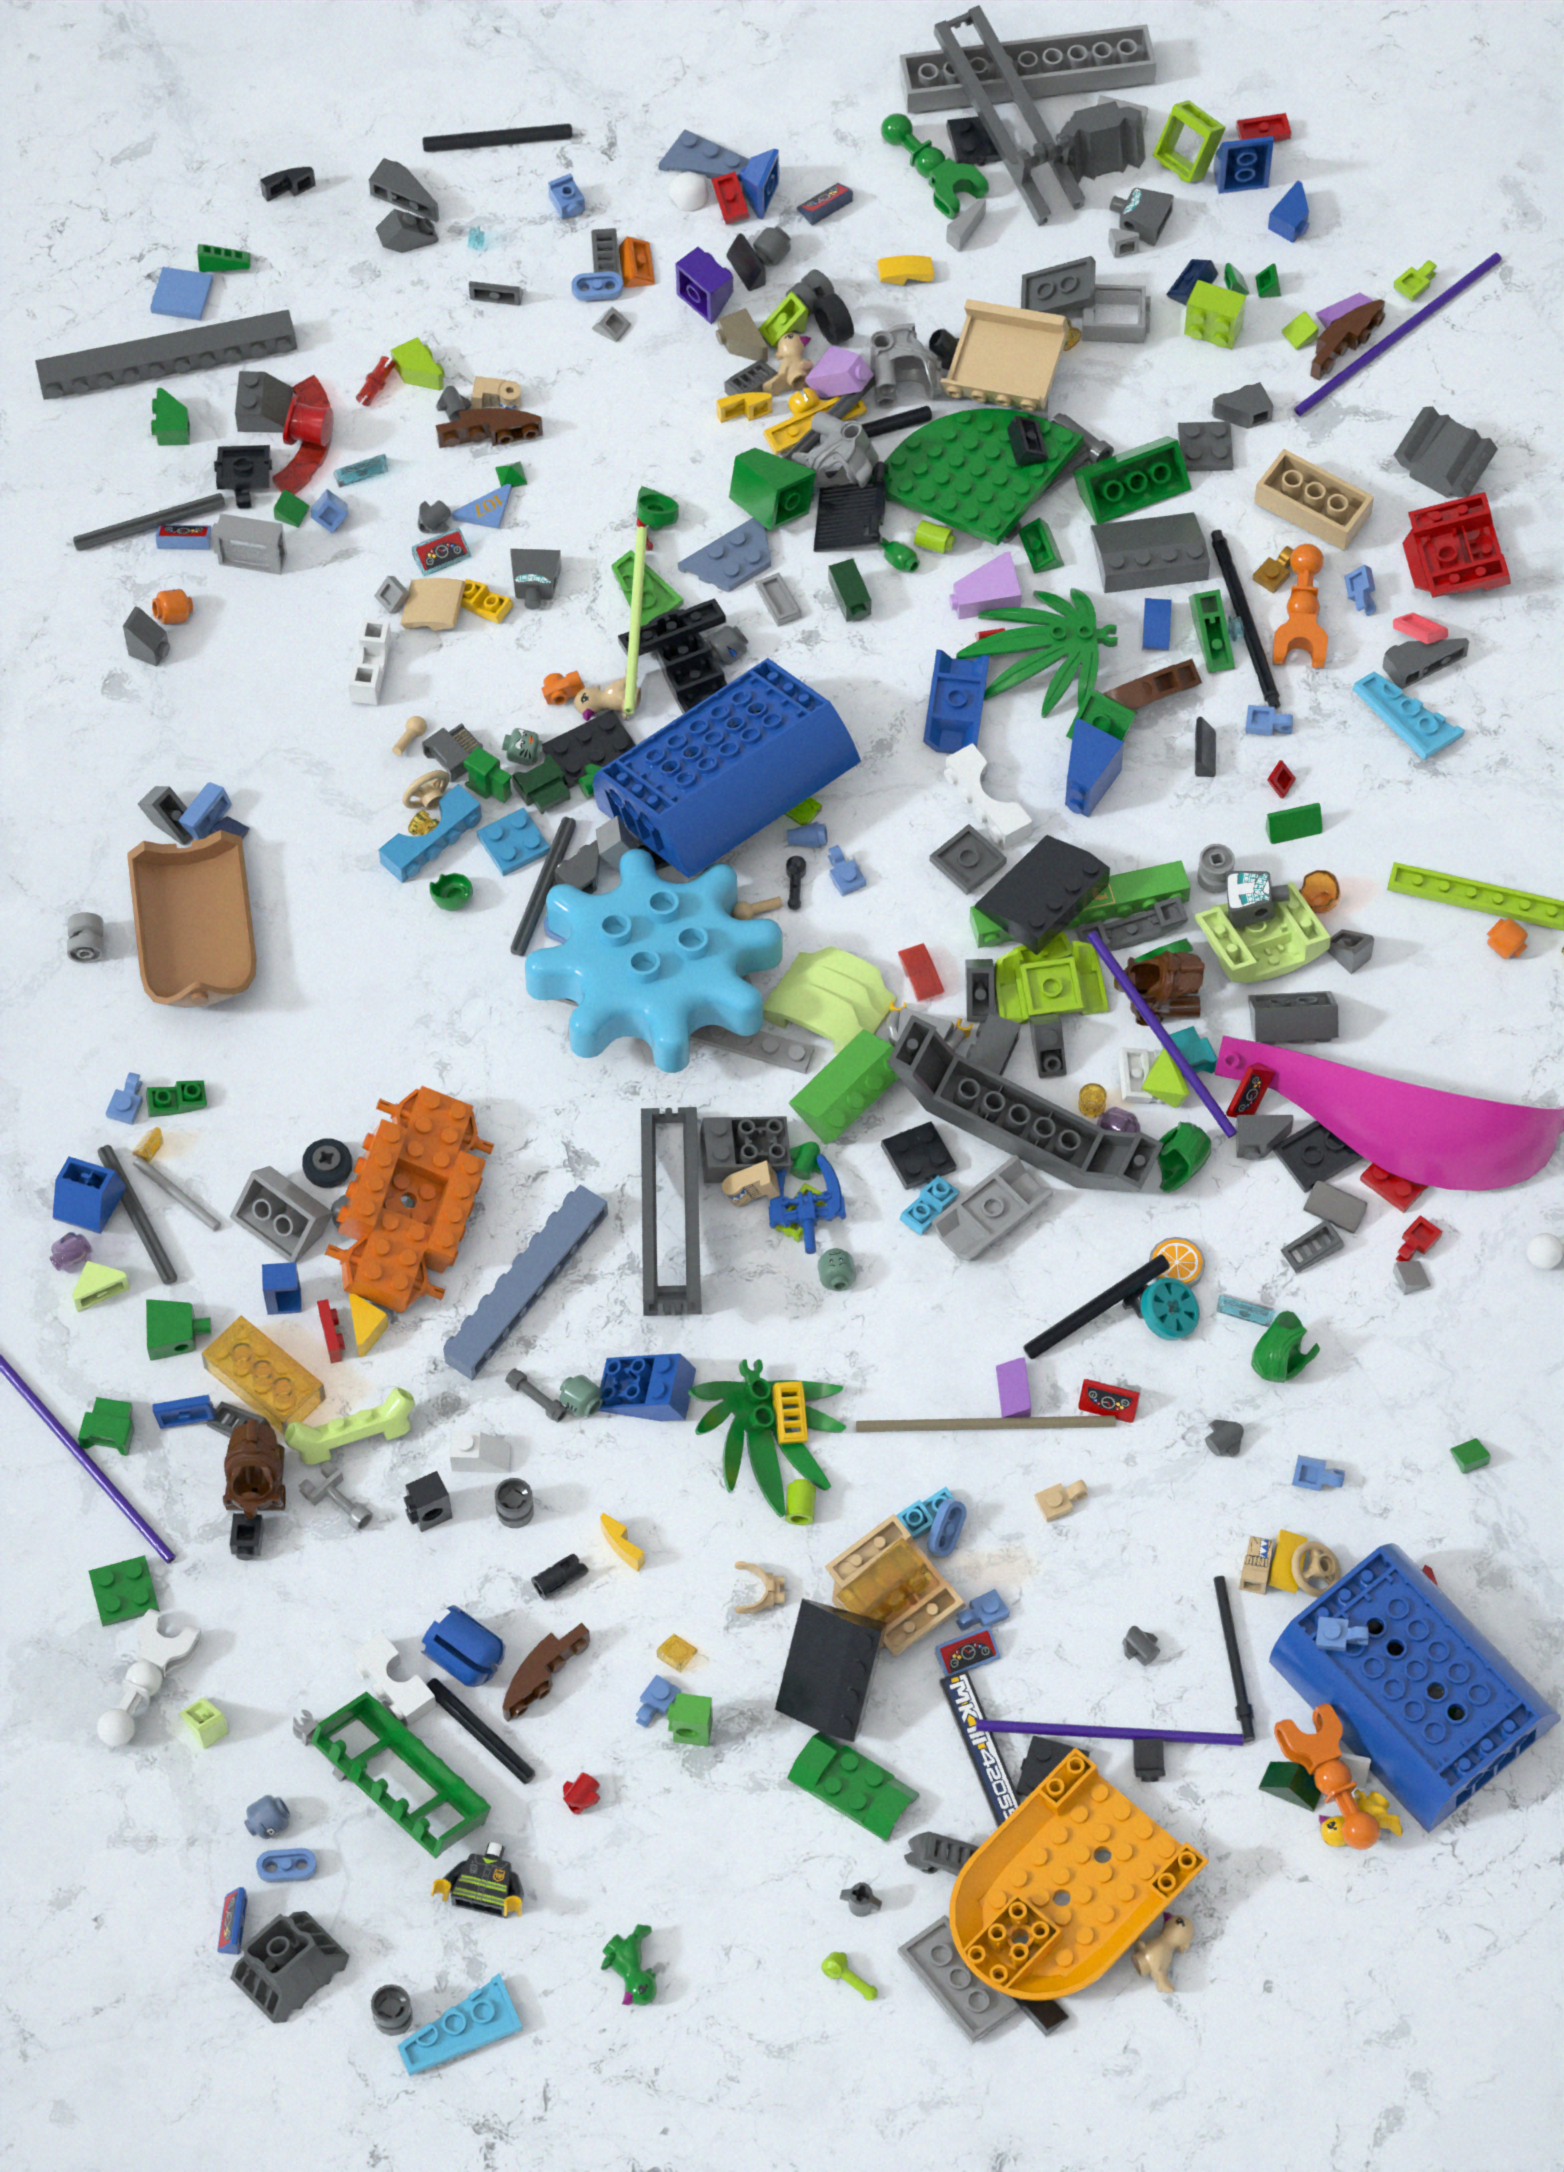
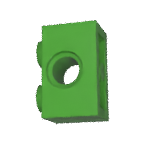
(691, 1719)

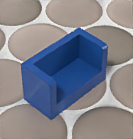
(281, 1288)

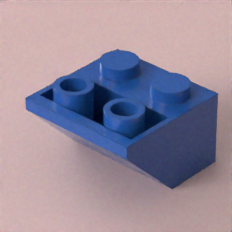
(86, 1194)

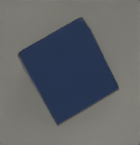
(230, 825)

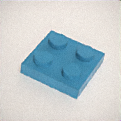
(513, 841)

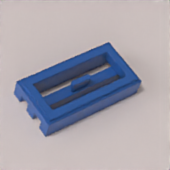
(184, 1411)

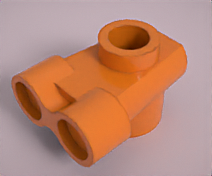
(560, 688)

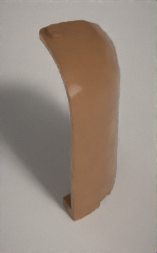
(192, 920)

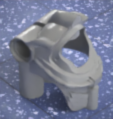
(894, 361)
(840, 443)

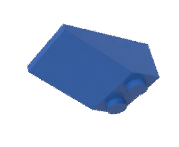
(1243, 164)

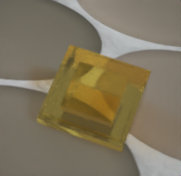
(149, 1144)
(676, 1652)

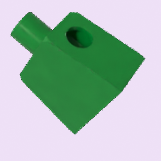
(173, 1328)

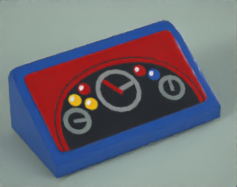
(233, 1922)

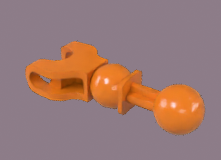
(1303, 608)
(1332, 1777)

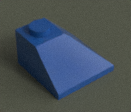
(760, 180)

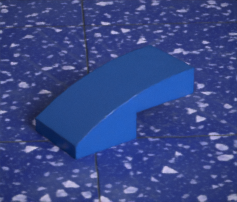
(1156, 624)

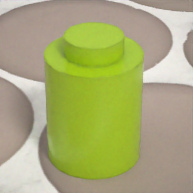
(934, 537)
(800, 1502)

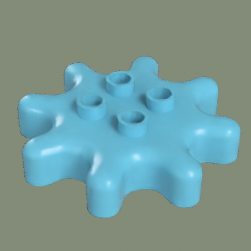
(654, 960)

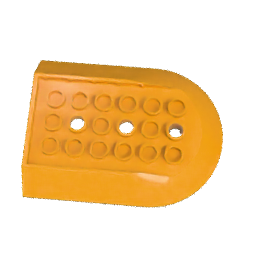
(1050, 1851)

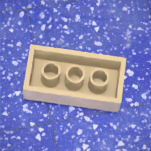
(1314, 499)

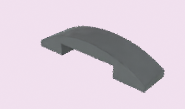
(1138, 928)

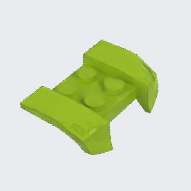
(1050, 985)

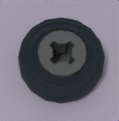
(323, 1172)

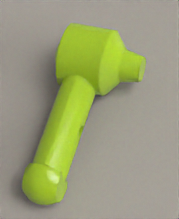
(836, 1966)

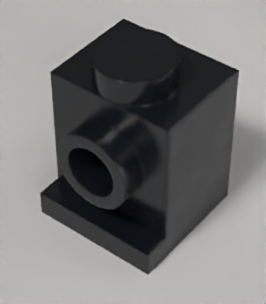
(245, 1529)

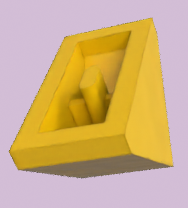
(368, 1323)

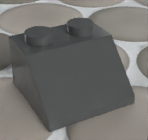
(261, 402)

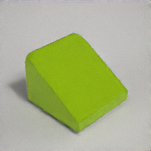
(1301, 331)

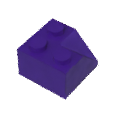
(703, 283)

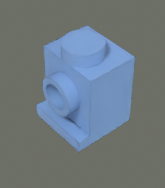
(566, 196)

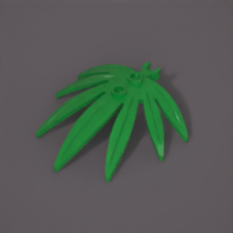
(1068, 636)
(754, 1413)

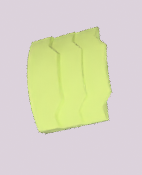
(1269, 946)
(830, 996)

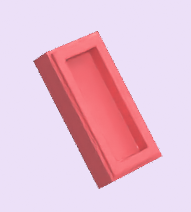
(1420, 628)

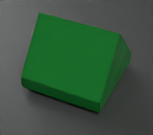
(1268, 282)

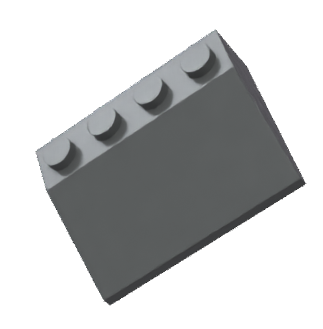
(1150, 552)

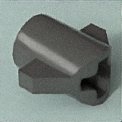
(452, 403)
(433, 518)
(1226, 1437)
(1140, 1645)
(914, 1857)
(861, 1899)

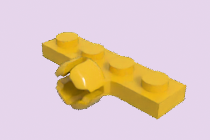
(787, 433)

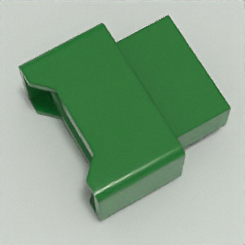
(486, 776)
(108, 1426)

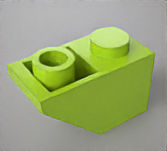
(416, 365)

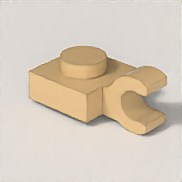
(1057, 1502)

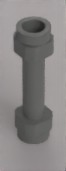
(518, 1381)

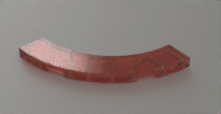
(310, 455)

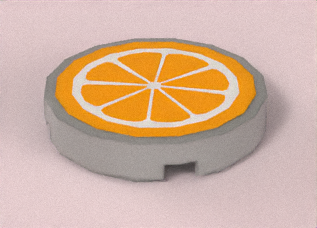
(1184, 1257)

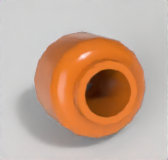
(172, 606)
(1507, 938)

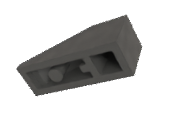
(399, 187)
(1418, 660)

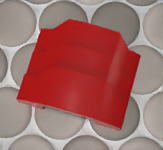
(1455, 547)

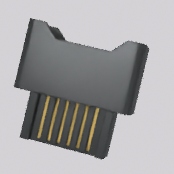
(451, 749)

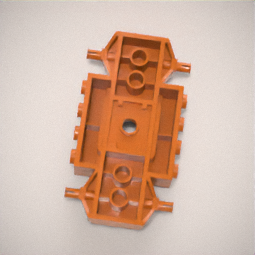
(416, 1157)

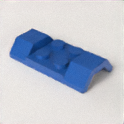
(955, 702)

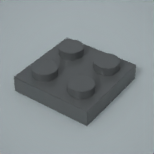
(1206, 445)
(968, 859)

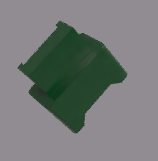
(542, 785)

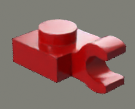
(1419, 1236)

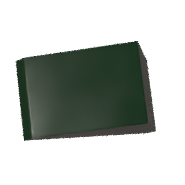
(1291, 1783)

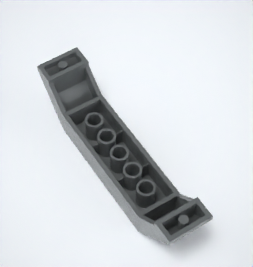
(1017, 1117)

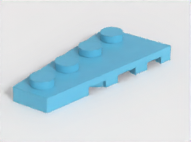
(1417, 726)
(472, 2024)

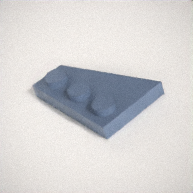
(701, 156)

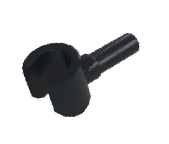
(242, 499)

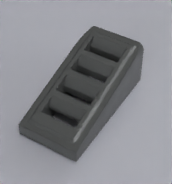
(602, 240)
(733, 384)
(1315, 1233)
(236, 1413)
(955, 1847)

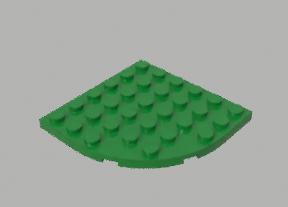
(967, 473)

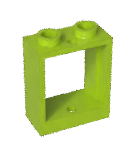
(1200, 122)

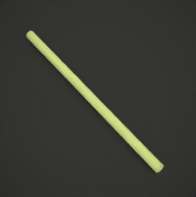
(635, 621)

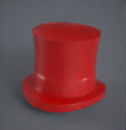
(307, 423)

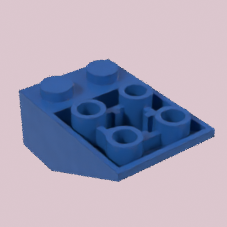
(647, 1386)

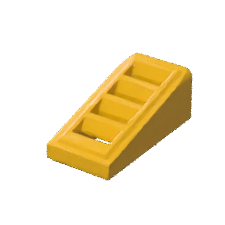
(796, 1389)

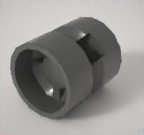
(812, 287)
(514, 1503)
(391, 2010)

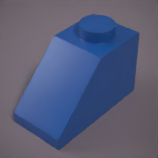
(1291, 214)

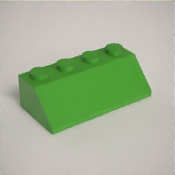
(845, 1086)

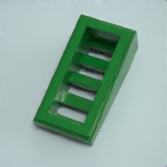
(221, 259)

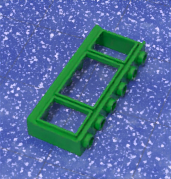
(418, 1757)

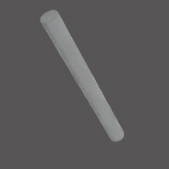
(176, 1193)

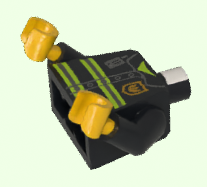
(483, 1884)

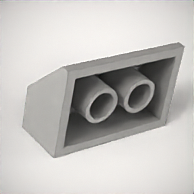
(280, 1213)

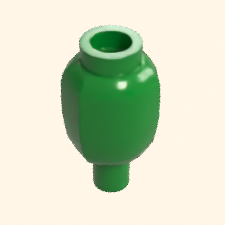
(900, 555)

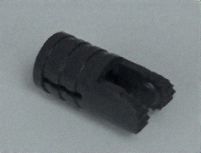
(559, 1576)

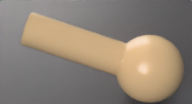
(415, 727)
(745, 911)

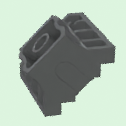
(1104, 140)
(1444, 453)
(287, 1964)

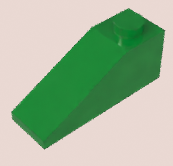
(1212, 630)

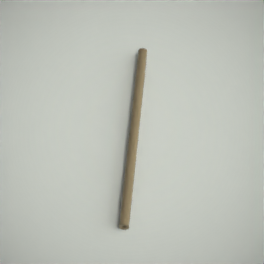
(985, 1423)

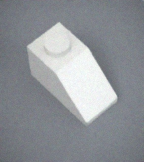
(478, 1453)

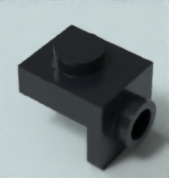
(1148, 1759)

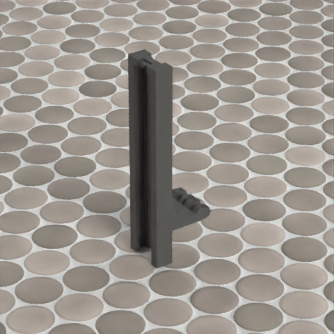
(1017, 162)
(691, 1291)

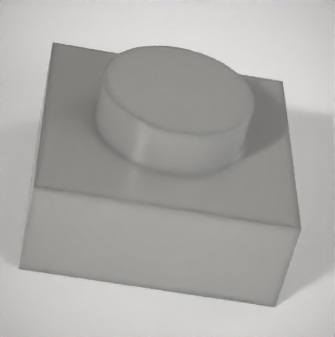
(391, 594)

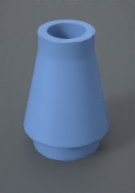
(809, 835)

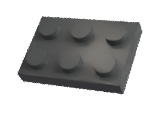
(1060, 287)

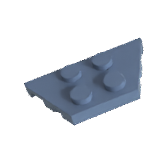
(731, 558)

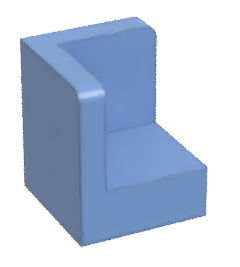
(329, 511)

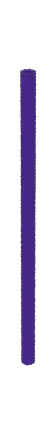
(1162, 1034)
(1108, 1732)

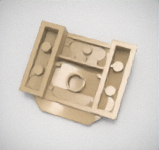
(923, 1611)

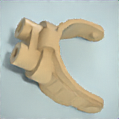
(772, 1593)

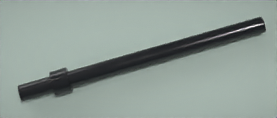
(1244, 1709)

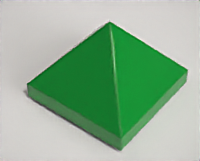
(511, 474)

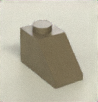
(741, 336)

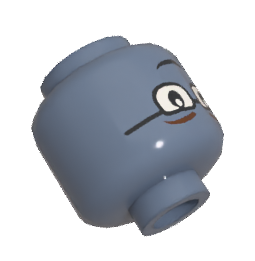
(267, 1817)

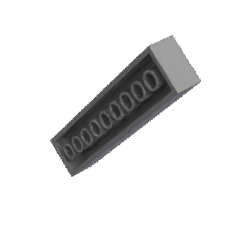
(1043, 64)

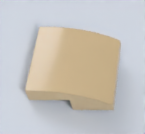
(433, 603)

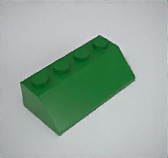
(1133, 479)

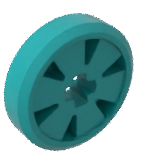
(1183, 1304)

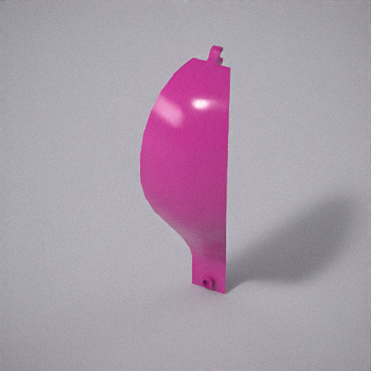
(1405, 1126)

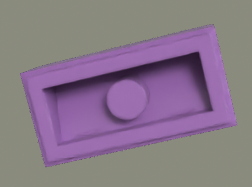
(1337, 310)
(1013, 1389)

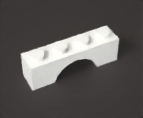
(1005, 821)

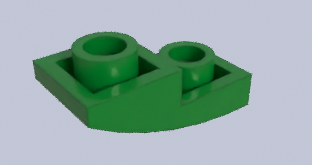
(182, 1098)

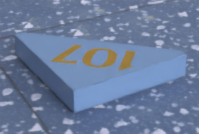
(485, 510)

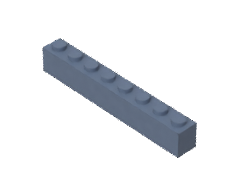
(525, 1282)

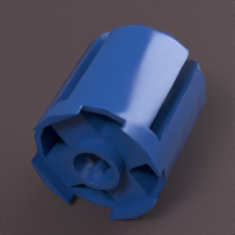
(464, 1648)

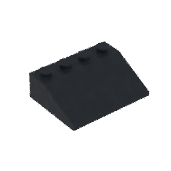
(1044, 892)
(830, 1669)

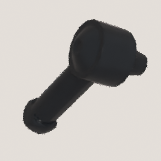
(795, 870)

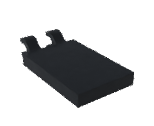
(1314, 1155)

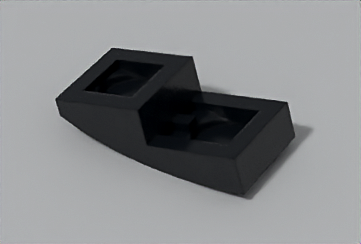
(294, 180)

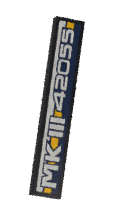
(980, 1746)

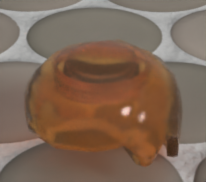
(1321, 891)

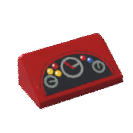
(1250, 1091)
(1109, 1400)

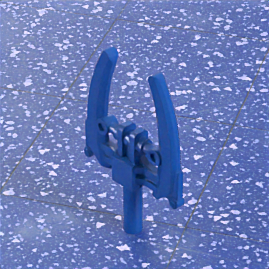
(807, 1213)

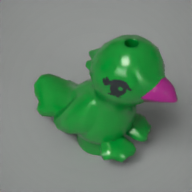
(626, 1961)

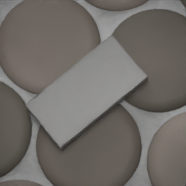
(778, 599)

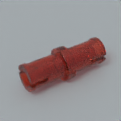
(375, 381)

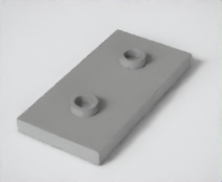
(962, 1995)

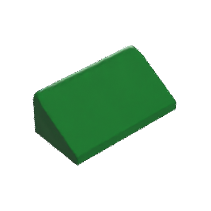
(1040, 546)
(1294, 823)

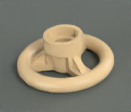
(429, 792)
(1320, 1566)

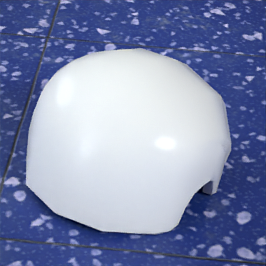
(688, 191)

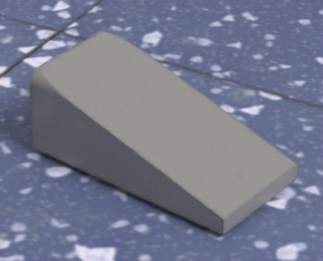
(964, 225)

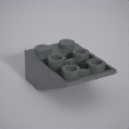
(741, 1142)

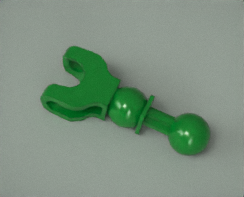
(930, 162)

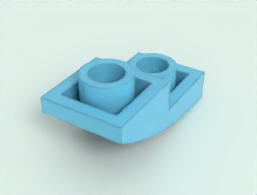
(931, 1202)
(921, 1515)

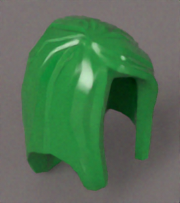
(1182, 1155)
(1278, 1350)

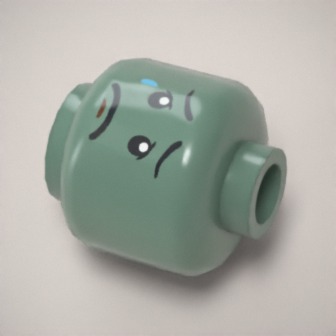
(836, 1269)

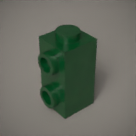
(849, 590)

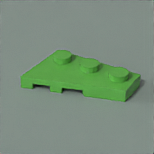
(657, 594)

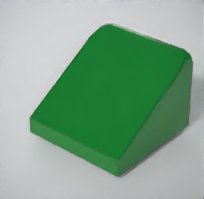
(1234, 280)
(290, 509)
(1470, 1455)

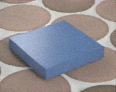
(181, 293)

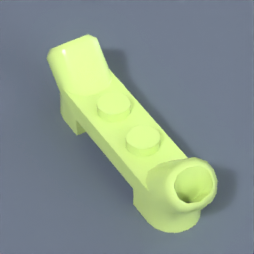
(388, 1418)

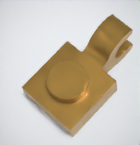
(1274, 573)

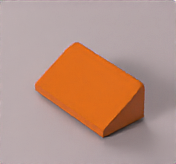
(636, 263)

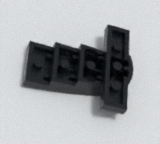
(683, 652)

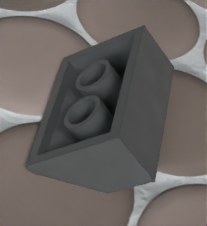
(1293, 1017)

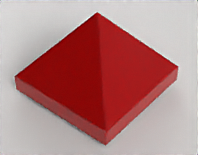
(1281, 779)

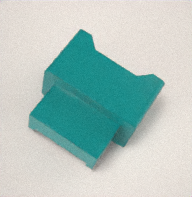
(1195, 1050)

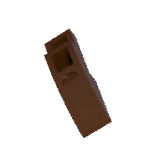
(1346, 332)
(494, 423)
(1156, 685)
(534, 1675)

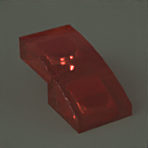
(921, 972)

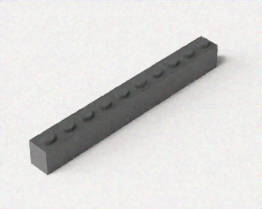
(166, 354)

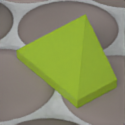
(1166, 1081)

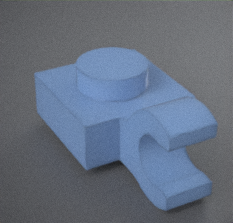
(1359, 586)
(1263, 720)
(845, 875)
(126, 1104)
(1311, 1474)
(985, 1609)
(1335, 1634)
(656, 1699)

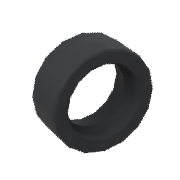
(833, 319)

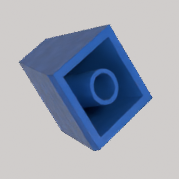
(1092, 767)

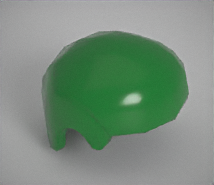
(451, 891)

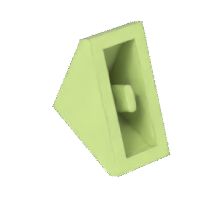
(97, 1285)
(205, 1722)

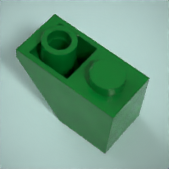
(171, 421)

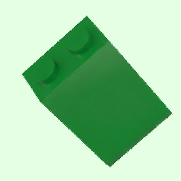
(771, 487)

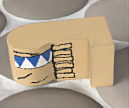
(495, 393)
(751, 1184)
(1256, 1565)

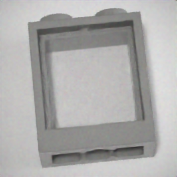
(1118, 314)
(249, 543)

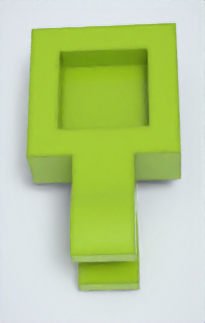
(1415, 282)

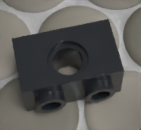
(427, 1502)

